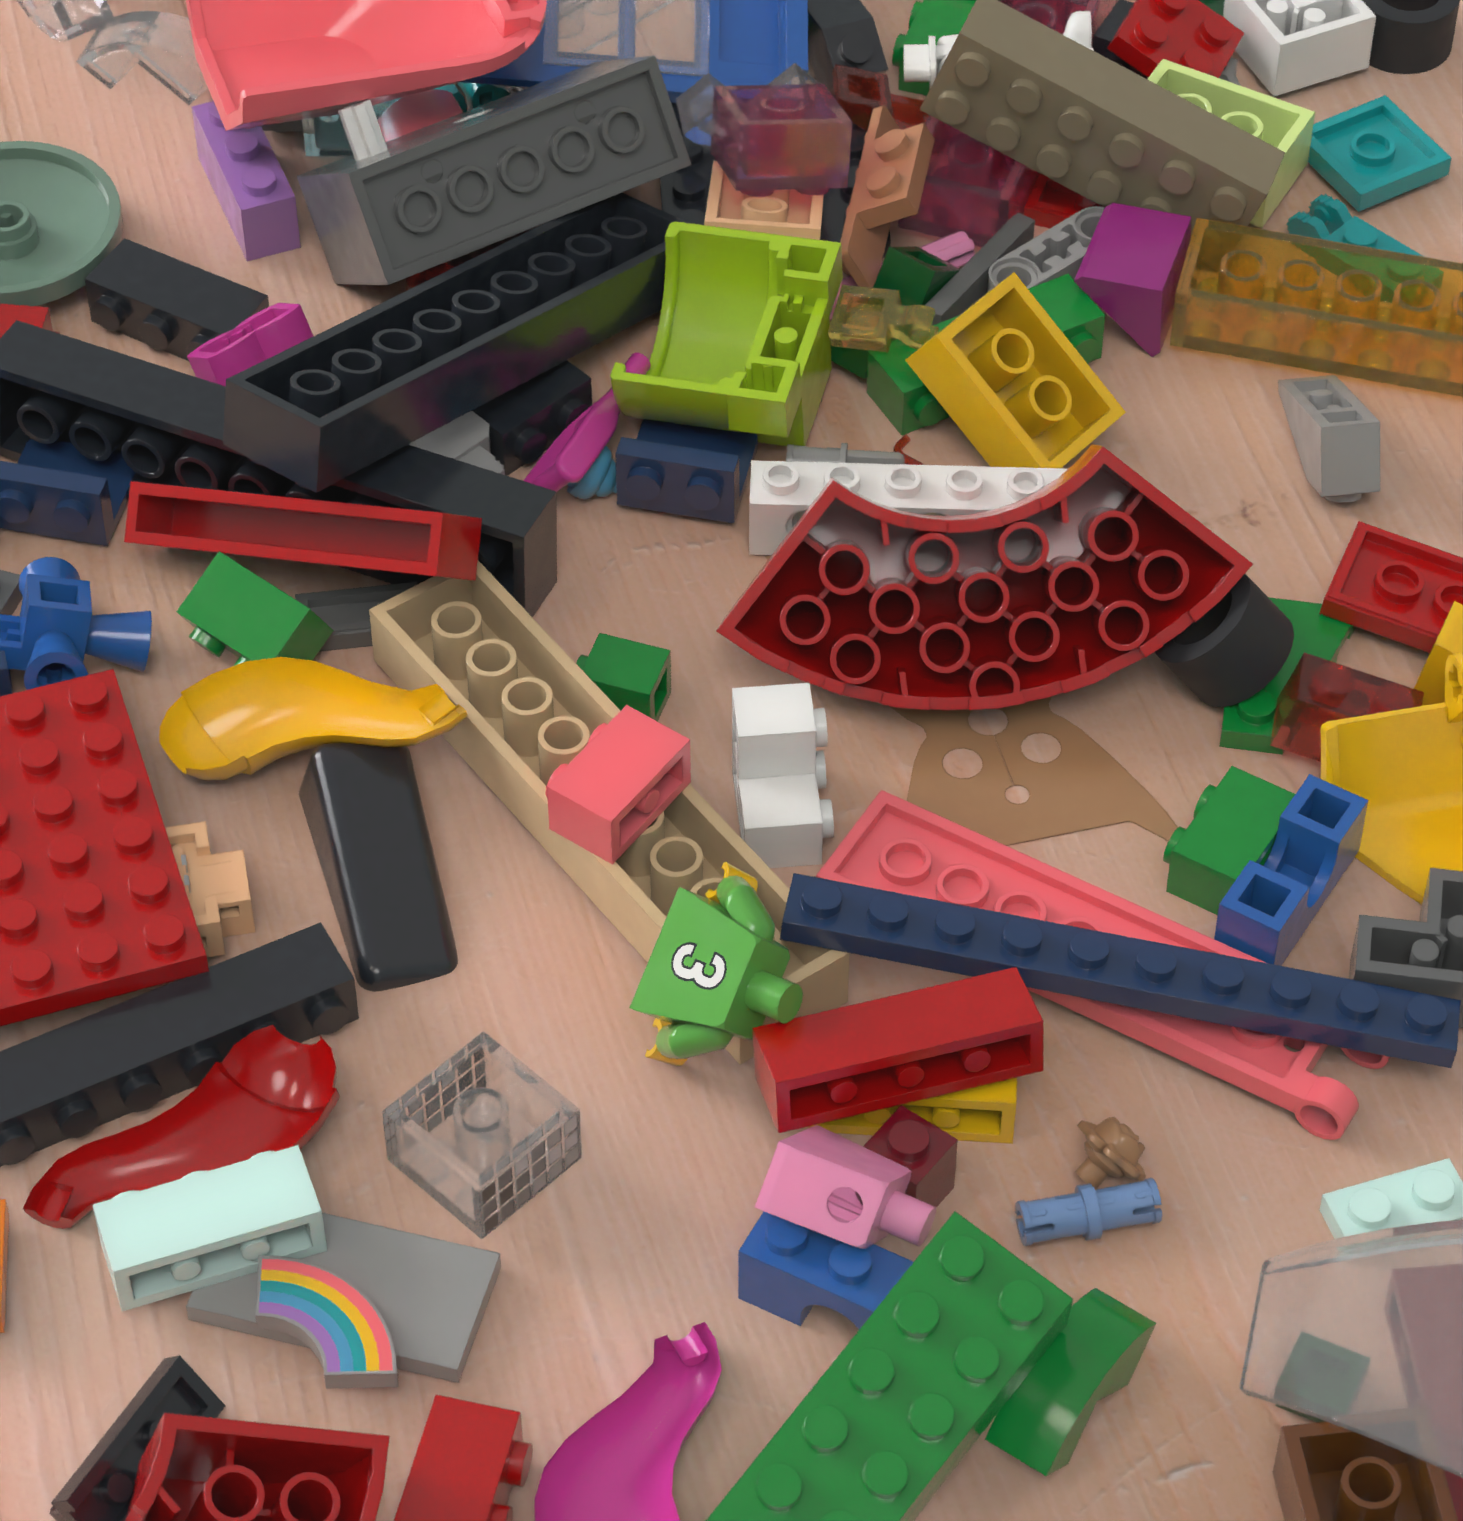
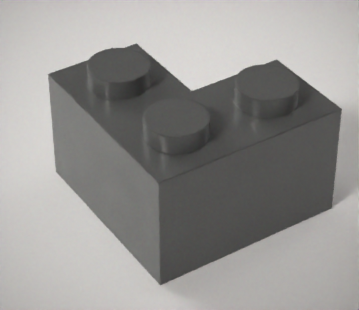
(1421, 953)

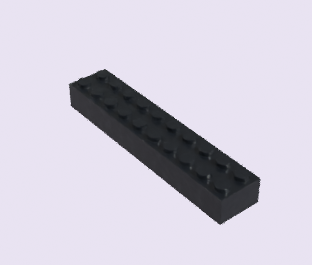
(449, 344)
(174, 436)

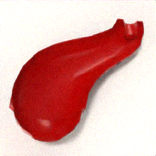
(255, 1101)

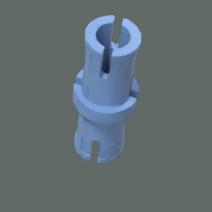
(1088, 1211)

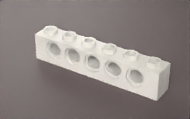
(787, 488)

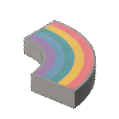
(329, 1319)

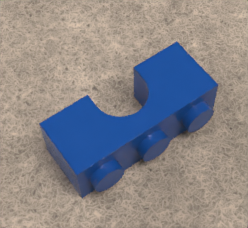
(1312, 850)
(794, 1268)

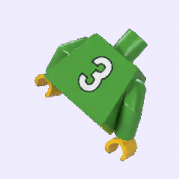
(715, 971)

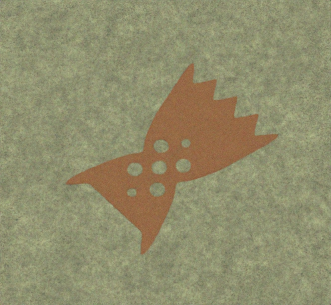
(1067, 795)

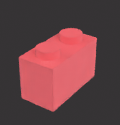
(618, 783)

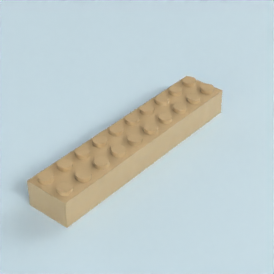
(537, 711)

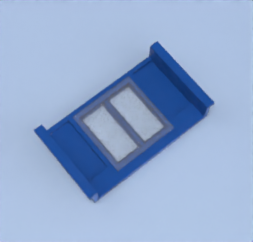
(690, 38)

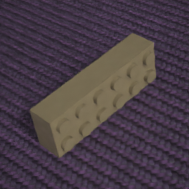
(1095, 122)

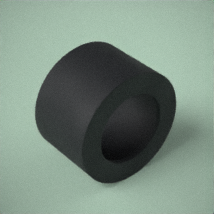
(1412, 34)
(1231, 647)

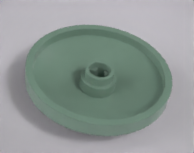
(54, 221)

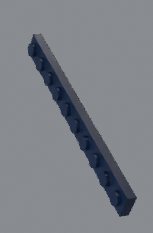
(1123, 970)

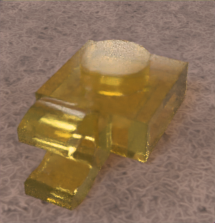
(873, 316)

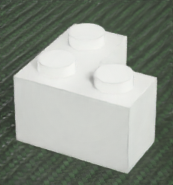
(1302, 40)
(780, 773)

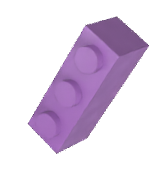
(247, 184)

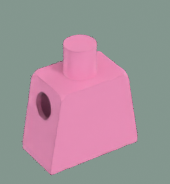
(818, 1186)

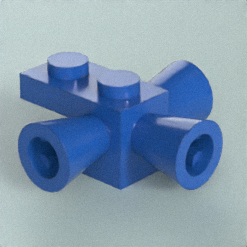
(60, 629)

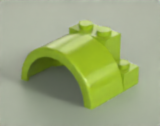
(739, 334)

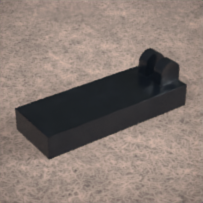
(107, 1477)

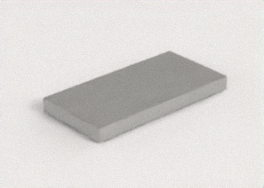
(421, 1285)

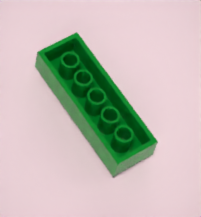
(908, 1388)

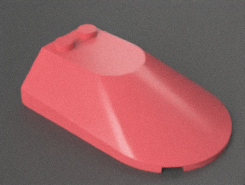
(317, 56)

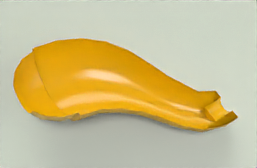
(289, 705)

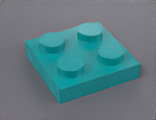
(1375, 153)

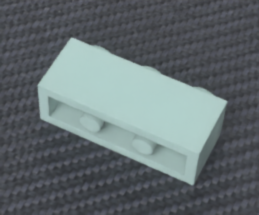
(209, 1227)

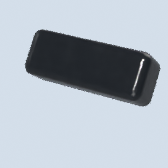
(378, 863)

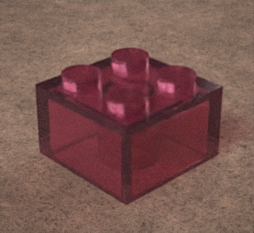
(781, 138)

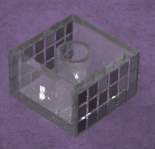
(482, 1134)

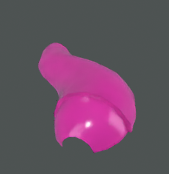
(607, 1467)

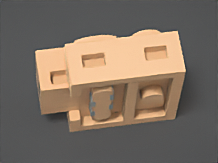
(214, 886)

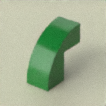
(1080, 1367)

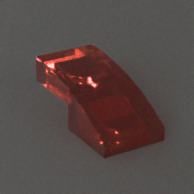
(863, 90)

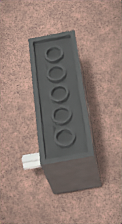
(490, 169)

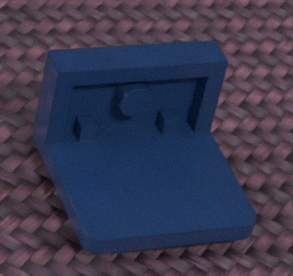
(685, 470)
(64, 493)

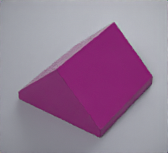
(1136, 269)

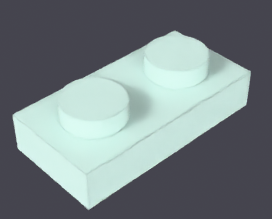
(1396, 1200)

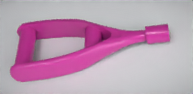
(583, 439)

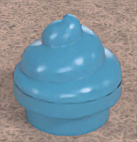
(598, 480)

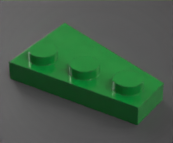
(1251, 721)

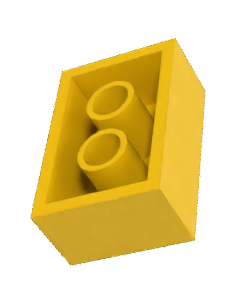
(1015, 382)

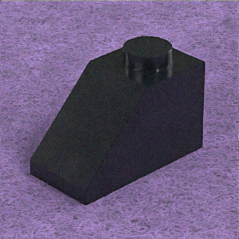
(842, 35)

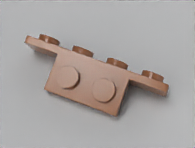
(884, 191)

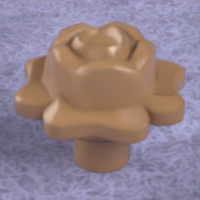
(1110, 1151)

